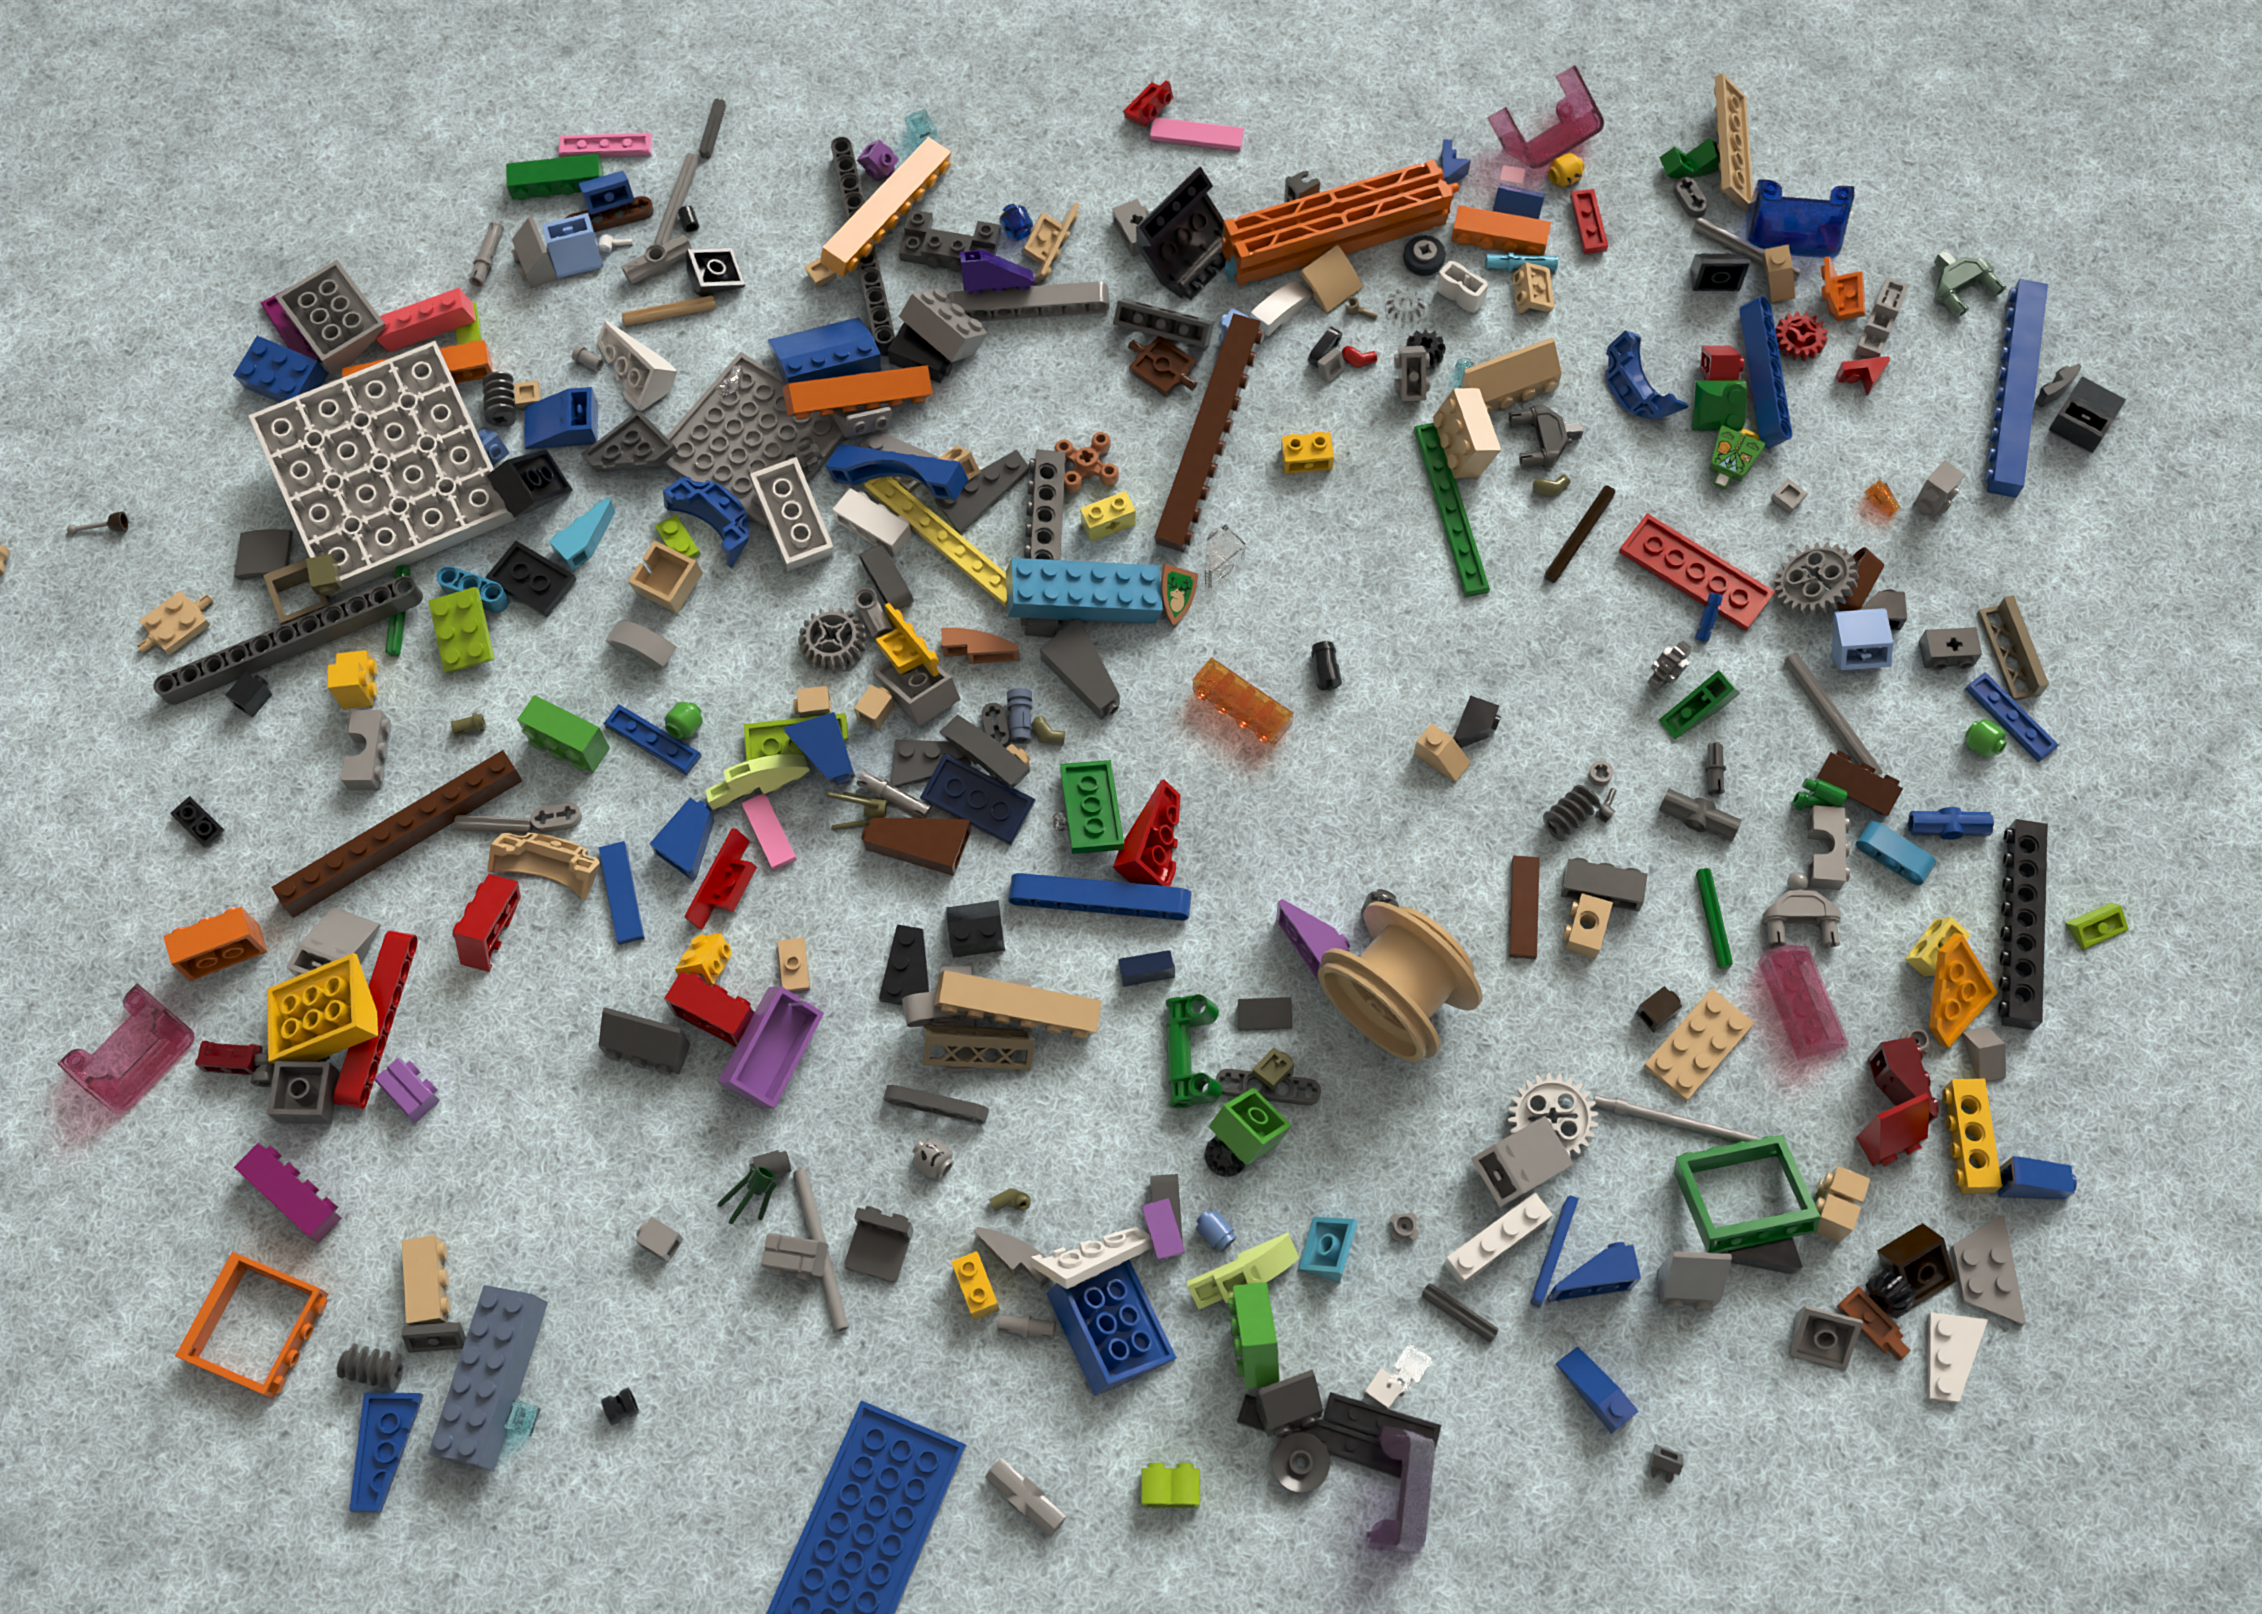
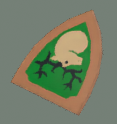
(1177, 591)

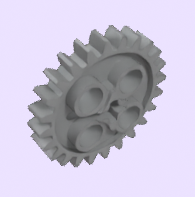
(1807, 593)

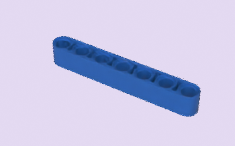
(1765, 372)
(1100, 896)

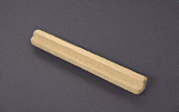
(668, 310)

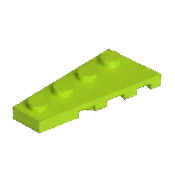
(770, 737)

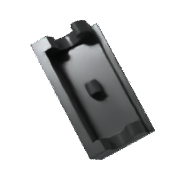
(1296, 188)

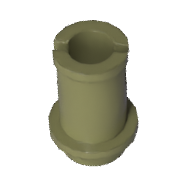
(466, 725)

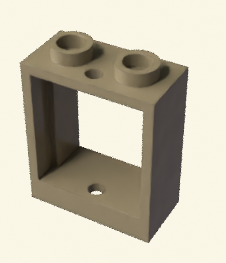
(287, 578)

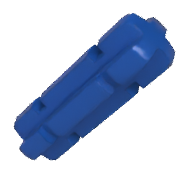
(1709, 616)

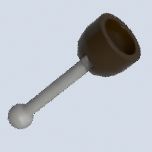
(116, 522)

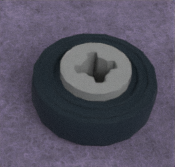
(1428, 263)

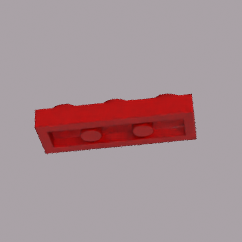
(1589, 221)

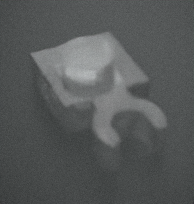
(1410, 1368)

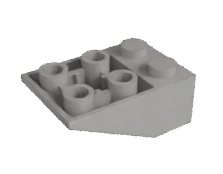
(331, 939)
(1522, 1161)

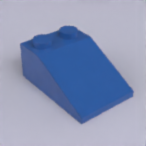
(1608, 1272)

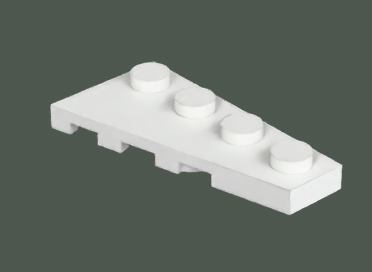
(1092, 1257)

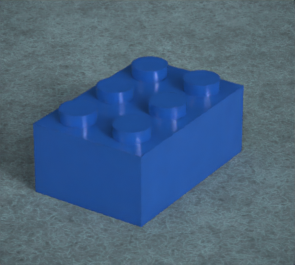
(278, 371)

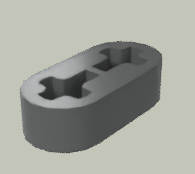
(1687, 198)
(1001, 724)

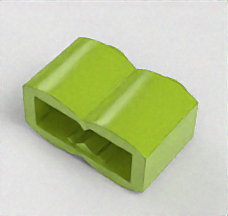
(1170, 1486)

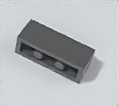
(1606, 882)

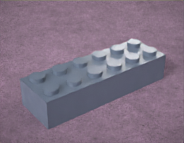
(488, 1377)

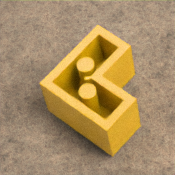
(353, 679)

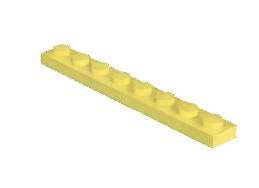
(940, 536)

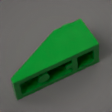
(1700, 704)

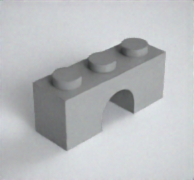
(366, 769)
(1830, 827)

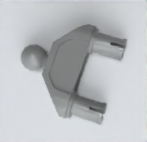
(1802, 907)

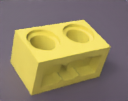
(1924, 953)

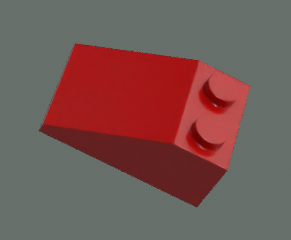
(1896, 1131)

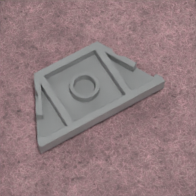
(1988, 1272)

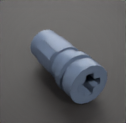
(1019, 705)

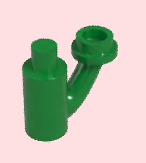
(1824, 794)

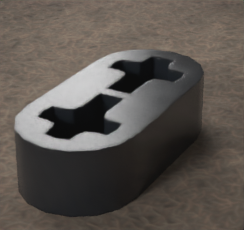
(1327, 342)

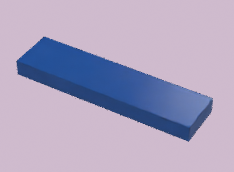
(2011, 717)
(652, 739)
(621, 893)
(1554, 1251)

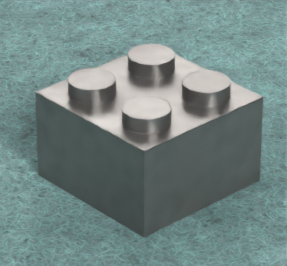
(303, 1092)

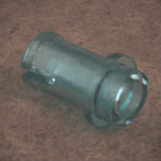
(1461, 365)

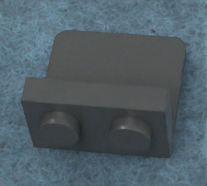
(879, 1244)

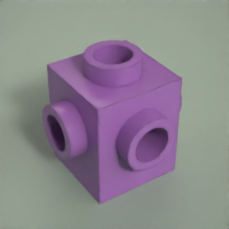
(878, 160)

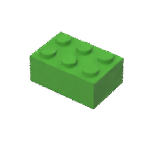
(563, 734)
(1255, 1335)

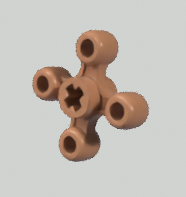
(1087, 462)

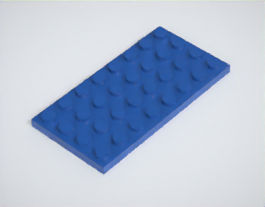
(869, 1518)

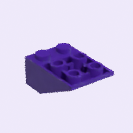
(988, 271)

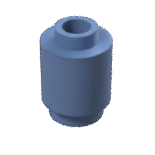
(1215, 1230)

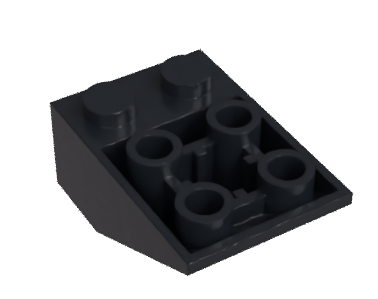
(2087, 414)

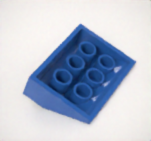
(826, 352)
(1111, 1328)

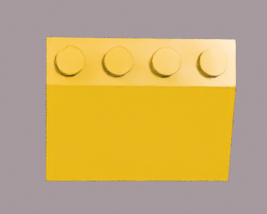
(320, 1012)

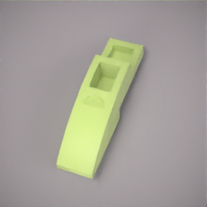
(765, 772)
(1252, 1266)

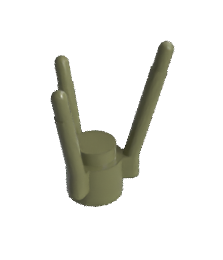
(873, 808)

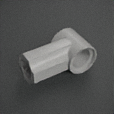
(872, 614)

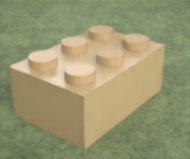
(1466, 433)

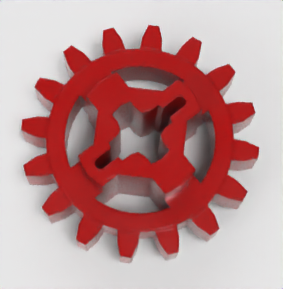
(1801, 336)

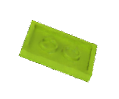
(461, 630)

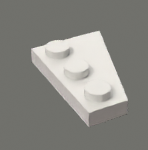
(1951, 1353)

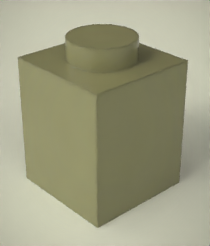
(324, 574)

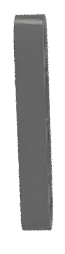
(1267, 1092)
(936, 1104)

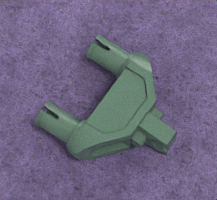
(1960, 275)

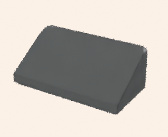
(1265, 1013)

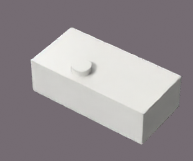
(791, 514)

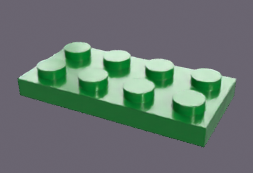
(1091, 807)

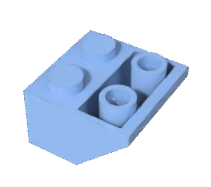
(572, 245)
(1862, 639)

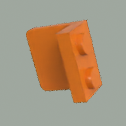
(1843, 293)

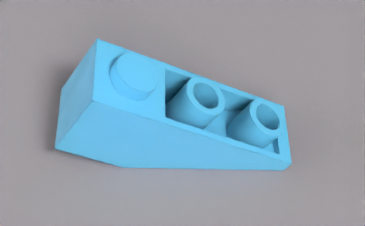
(582, 537)

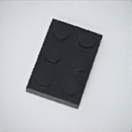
(531, 578)

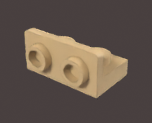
(1533, 288)

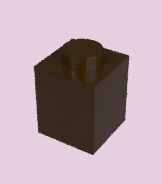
(1659, 1008)

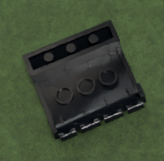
(1184, 237)

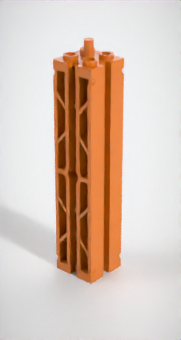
(1346, 216)

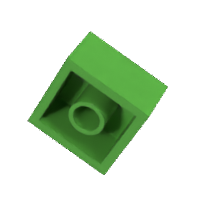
(1250, 1126)

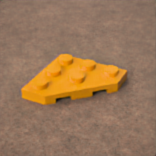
(1958, 991)

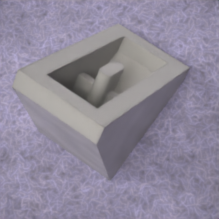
(1986, 1053)

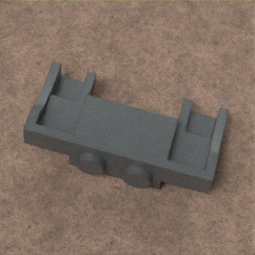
(941, 247)

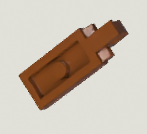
(1876, 1323)

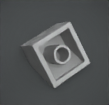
(532, 255)

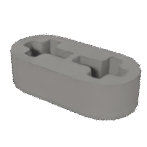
(556, 817)

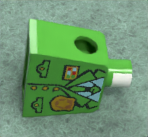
(1733, 456)

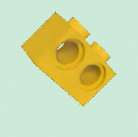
(975, 1285)

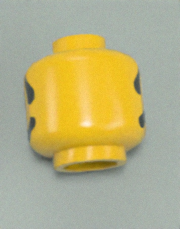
(1566, 170)

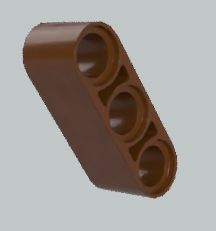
(1868, 570)

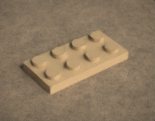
(1698, 1045)

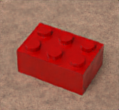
(709, 1007)

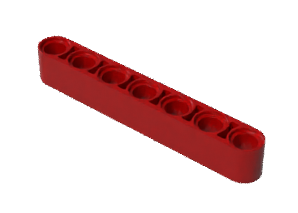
(386, 991)

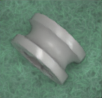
(1604, 766)

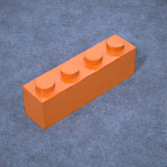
(1500, 231)

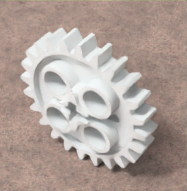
(1550, 1092)

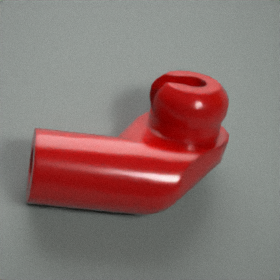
(1357, 358)

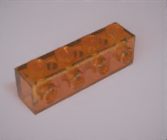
(1242, 702)

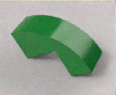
(1696, 163)

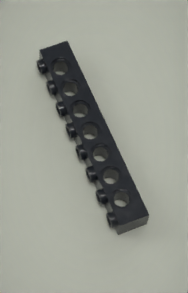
(2032, 937)

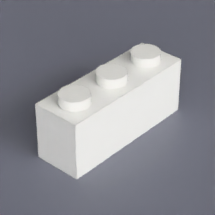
(872, 521)

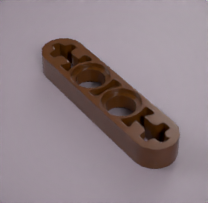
(610, 221)

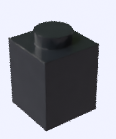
(249, 693)

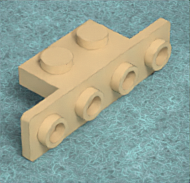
(1046, 238)

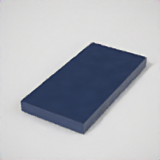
(977, 798)

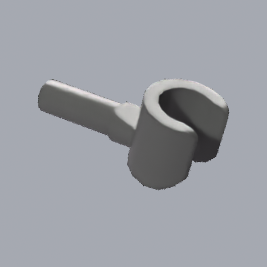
(1605, 811)

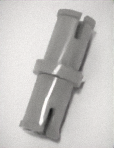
(1026, 1326)

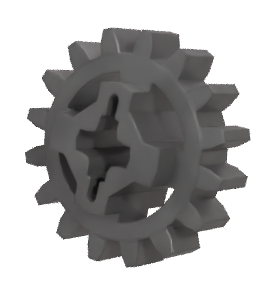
(1670, 665)

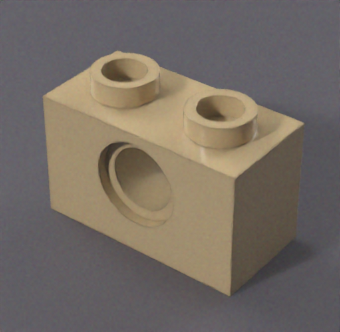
(1596, 913)

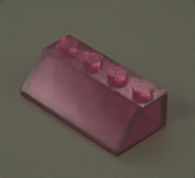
(1802, 1001)

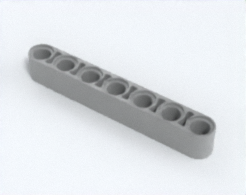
(1035, 301)

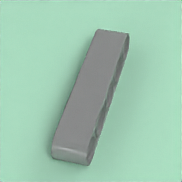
(920, 1009)

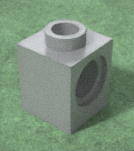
(658, 1239)

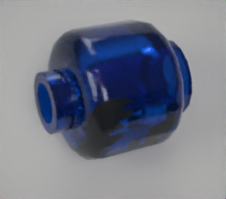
(1016, 222)

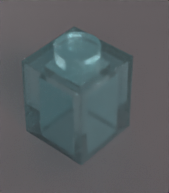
(920, 127)

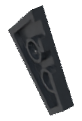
(906, 966)

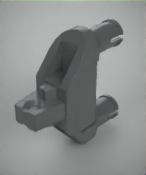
(1551, 435)

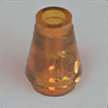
(1882, 497)

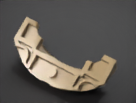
(545, 857)

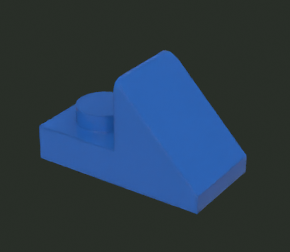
(1453, 168)

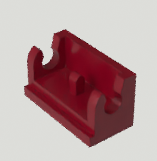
(227, 1058)

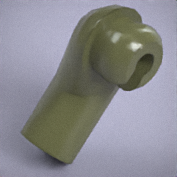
(1551, 488)
(1045, 733)

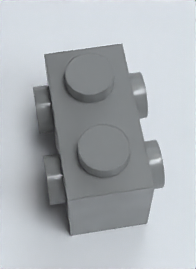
(1412, 378)

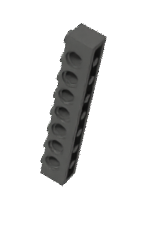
(1051, 465)

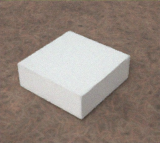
(1379, 1392)

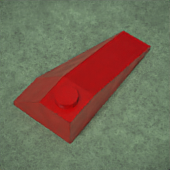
(1151, 840)

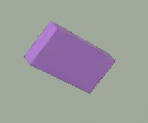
(1163, 1229)

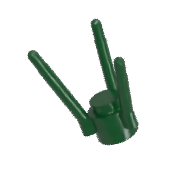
(760, 1181)

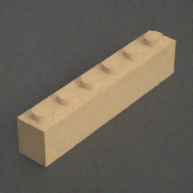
(1017, 1003)

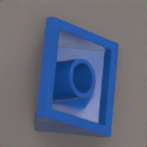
(1518, 201)

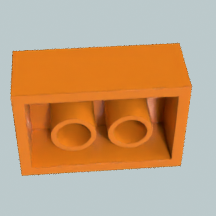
(215, 943)

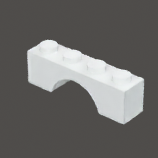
(1497, 1238)

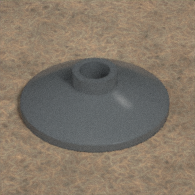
(1306, 1447)

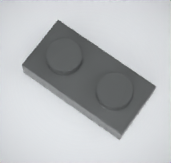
(433, 1337)

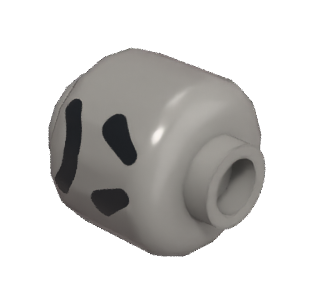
(932, 1158)

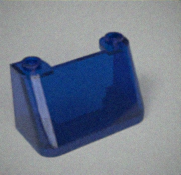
(1804, 224)

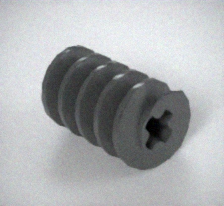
(499, 399)
(1570, 810)
(370, 1367)

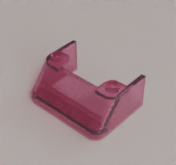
(1578, 122)

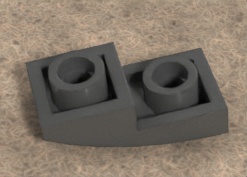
(2061, 382)

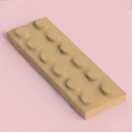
(1733, 142)

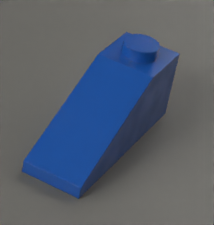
(1597, 1390)

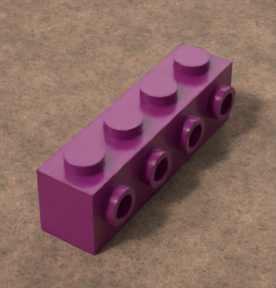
(287, 1192)

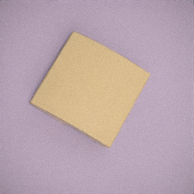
(1331, 279)

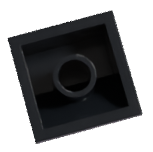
(1718, 271)
(975, 929)

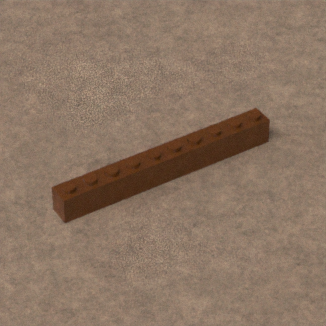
(1209, 433)
(396, 834)

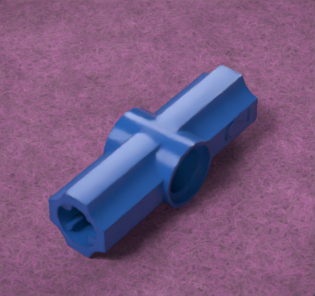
(1950, 823)

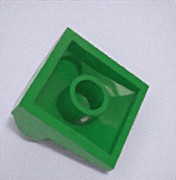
(1719, 404)

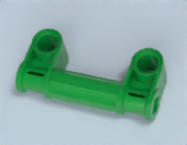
(1185, 1086)

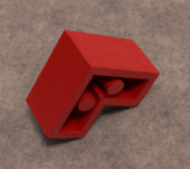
(1720, 362)

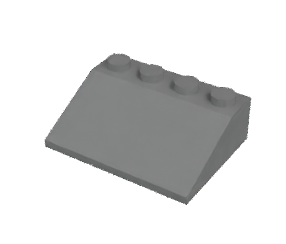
(332, 316)

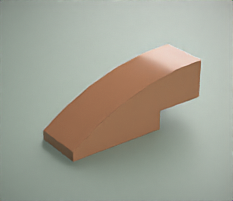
(978, 645)

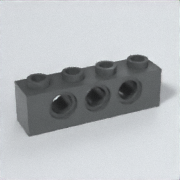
(1163, 322)

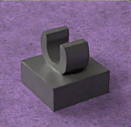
(1667, 1460)

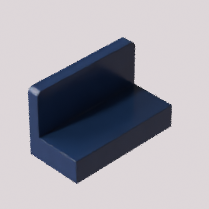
(1146, 968)

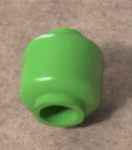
(683, 720)
(1986, 738)

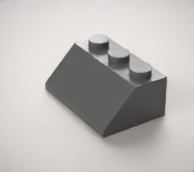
(642, 1041)

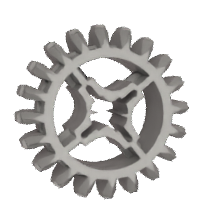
(829, 652)

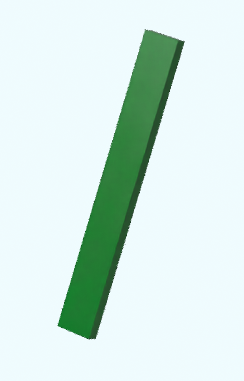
(1451, 512)

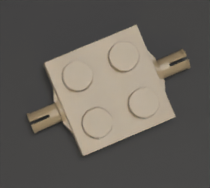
(174, 623)

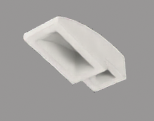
(1281, 306)

